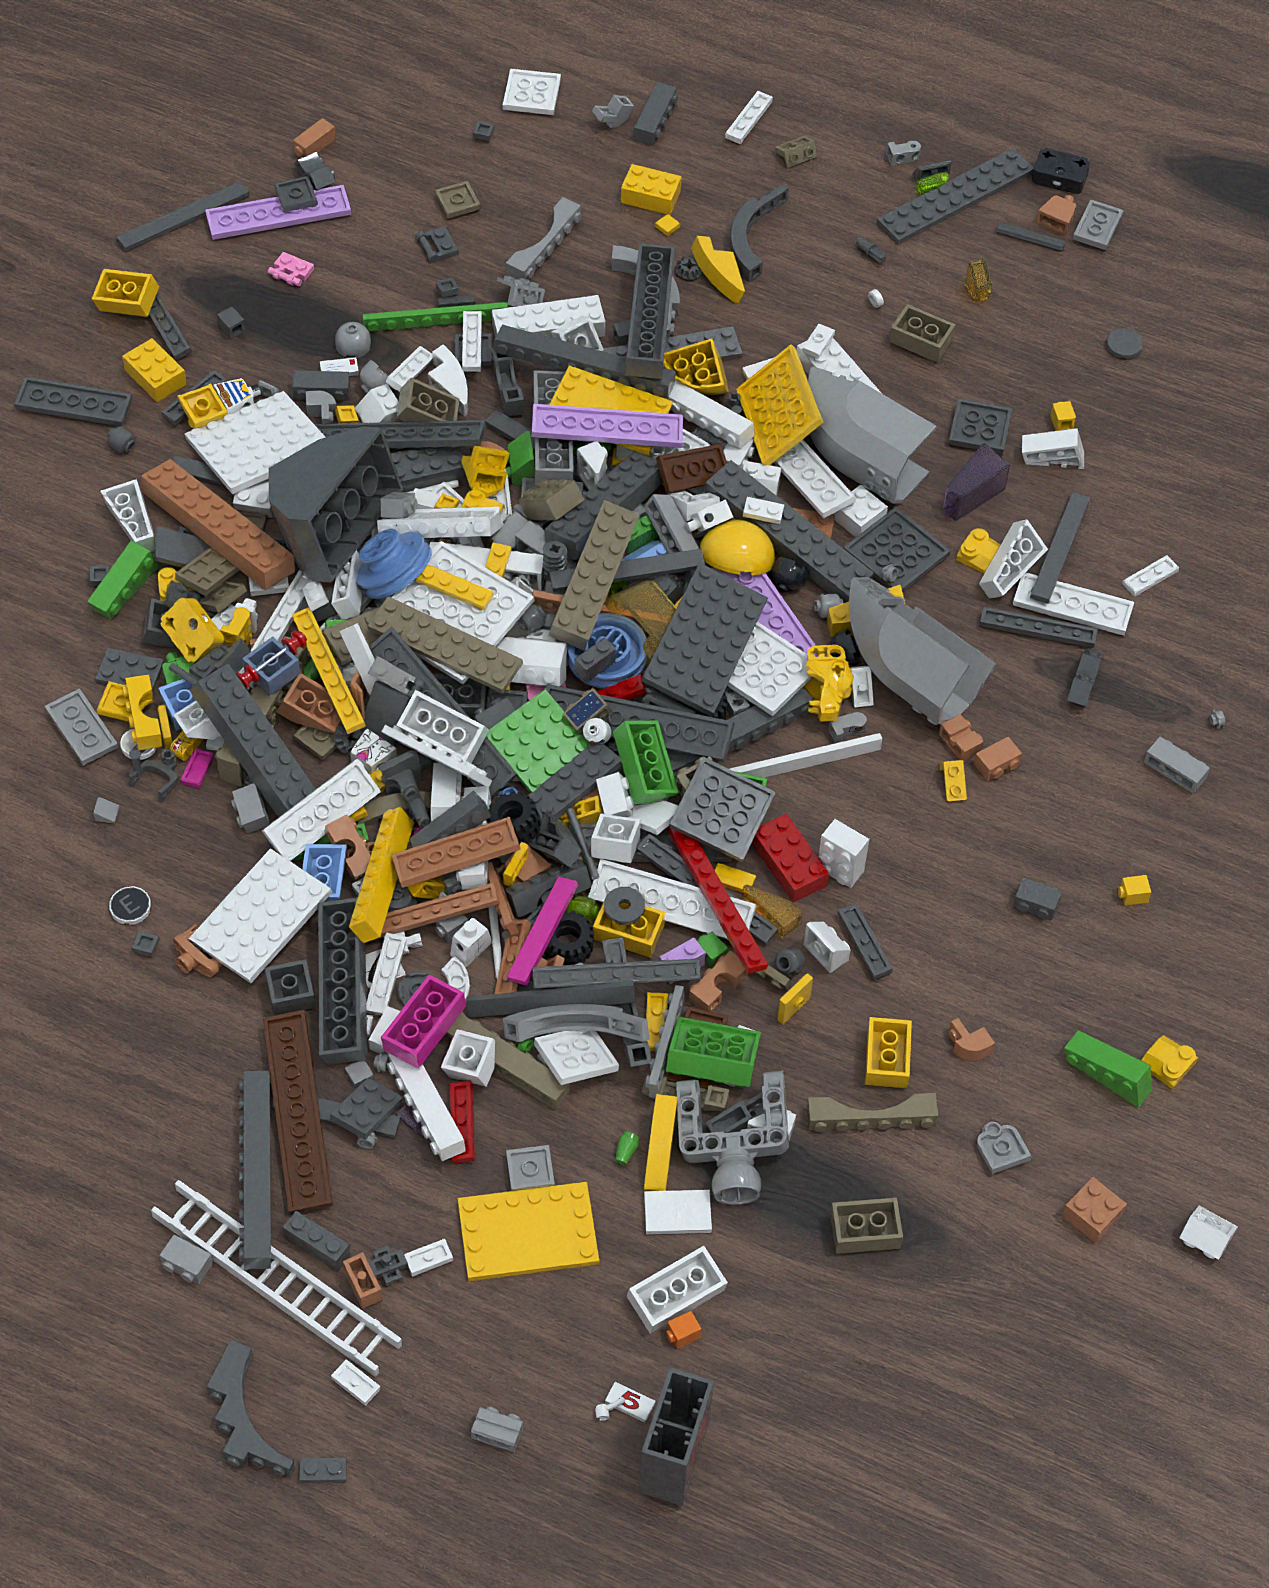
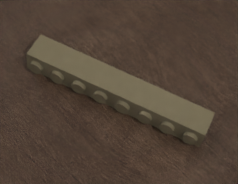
(516, 1065)

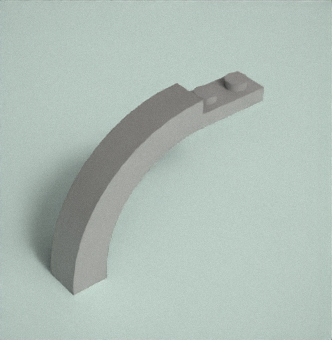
(625, 260)
(574, 1017)

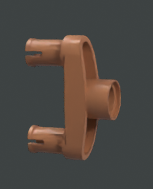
(191, 957)

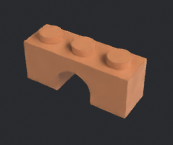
(344, 833)
(727, 970)

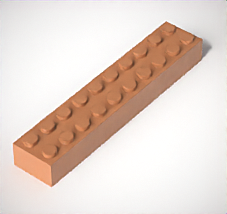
(218, 524)

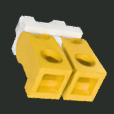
(242, 624)

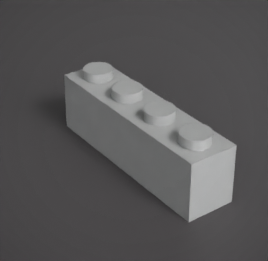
(669, 524)

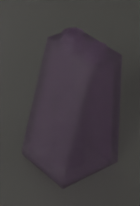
(976, 483)

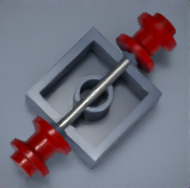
(273, 663)

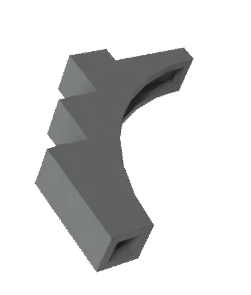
(245, 1443)

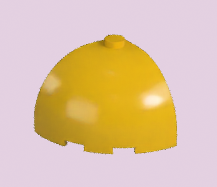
(698, 367)

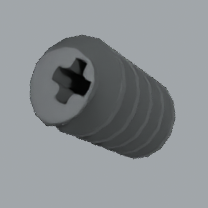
(554, 558)

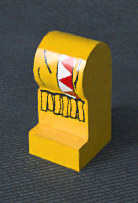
(184, 746)

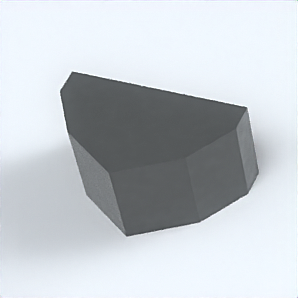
(332, 497)

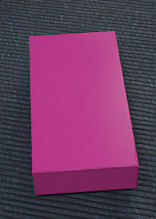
(197, 768)

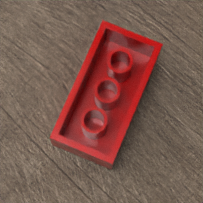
(790, 858)

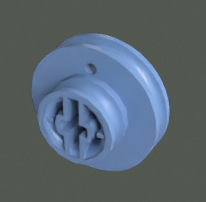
(391, 562)
(629, 643)

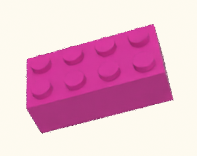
(423, 1021)

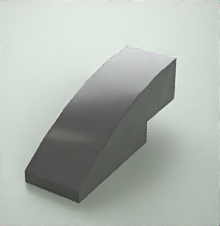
(737, 1116)

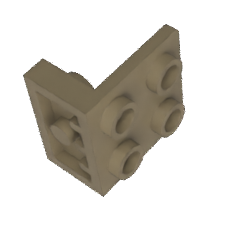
(685, 776)

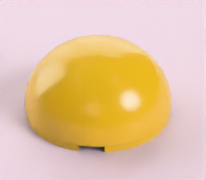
(738, 547)

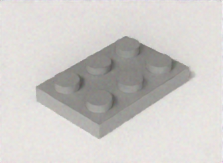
(1098, 224)

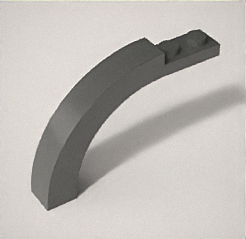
(748, 263)
(635, 1051)

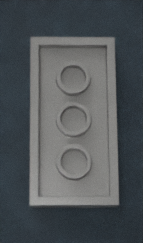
(81, 727)

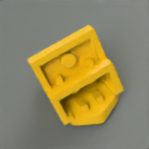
(486, 469)

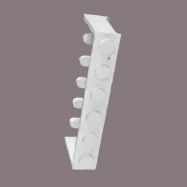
(446, 522)

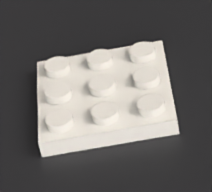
(531, 91)
(576, 1055)

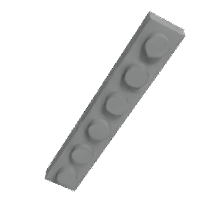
(666, 1033)

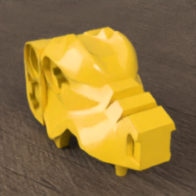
(829, 682)

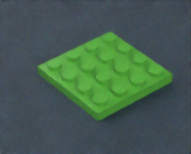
(537, 740)

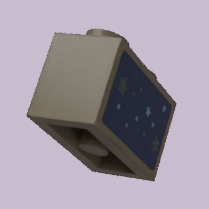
(586, 708)

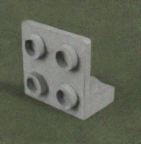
(522, 291)

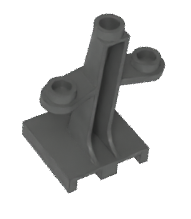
(401, 776)

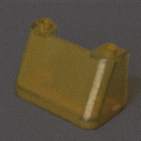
(649, 607)

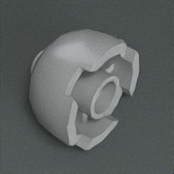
(352, 339)
(372, 377)

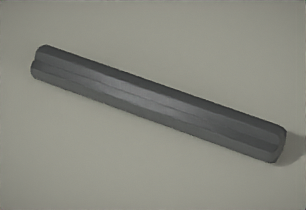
(1031, 236)

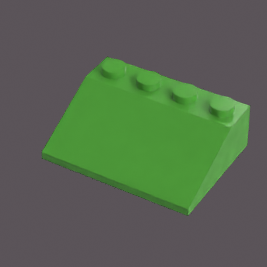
(713, 1051)

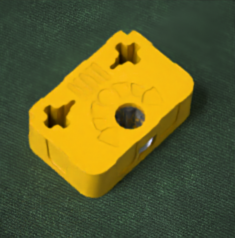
(191, 629)

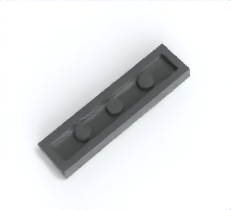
(175, 413)
(865, 941)

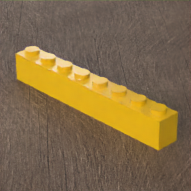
(380, 875)

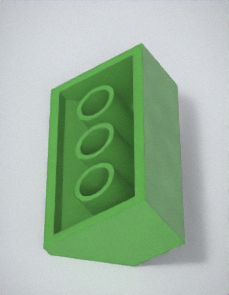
(645, 761)

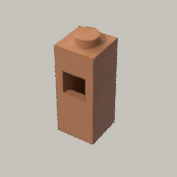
(314, 138)

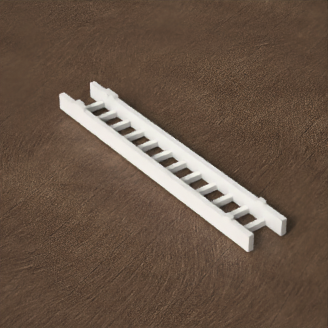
(274, 1297)

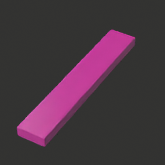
(542, 930)

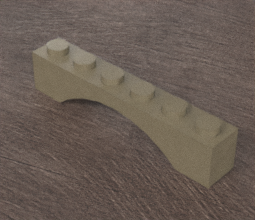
(828, 1114)

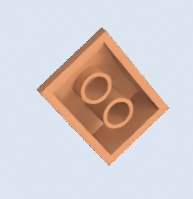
(309, 705)

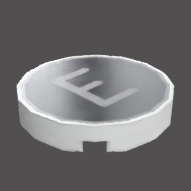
(130, 905)

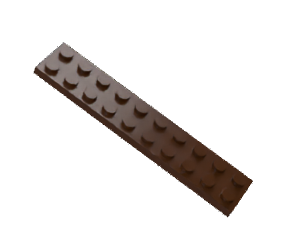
(297, 1112)

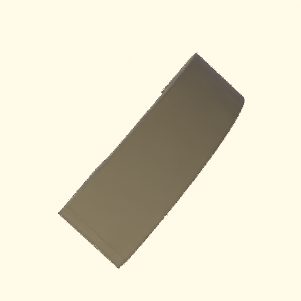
(377, 807)
(711, 1099)

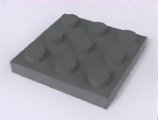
(979, 424)

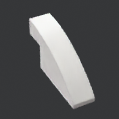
(449, 377)

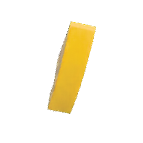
(719, 268)
(660, 1143)

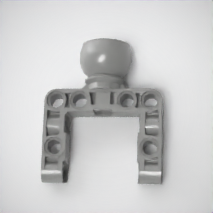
(736, 1178)

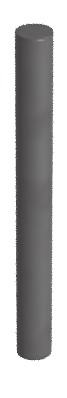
(582, 844)

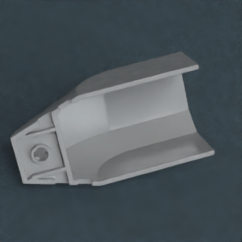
(868, 435)
(915, 653)

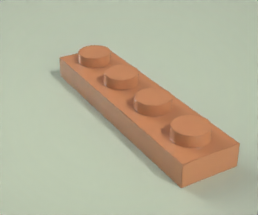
(503, 908)
(512, 948)

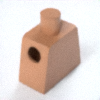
(1057, 213)
(533, 866)

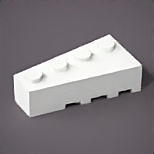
(130, 511)
(1013, 559)

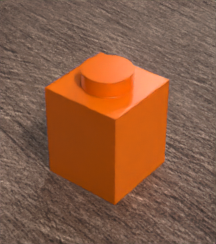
(683, 1330)

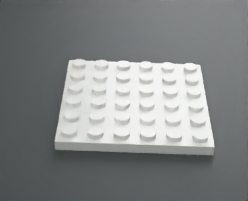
(253, 440)
(489, 625)

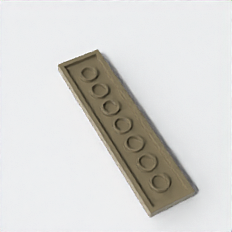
(447, 645)

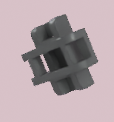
(389, 1263)

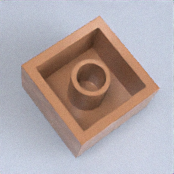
(1094, 1210)

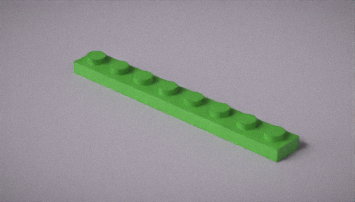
(426, 317)

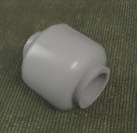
(825, 602)

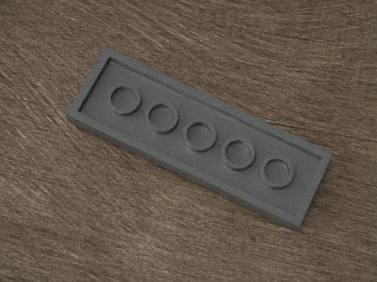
(73, 401)

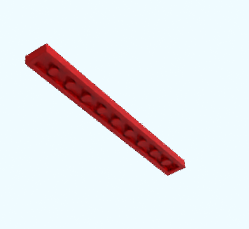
(719, 902)

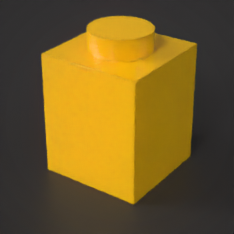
(1063, 416)
(1134, 890)

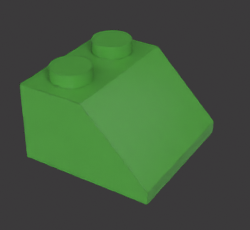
(520, 459)

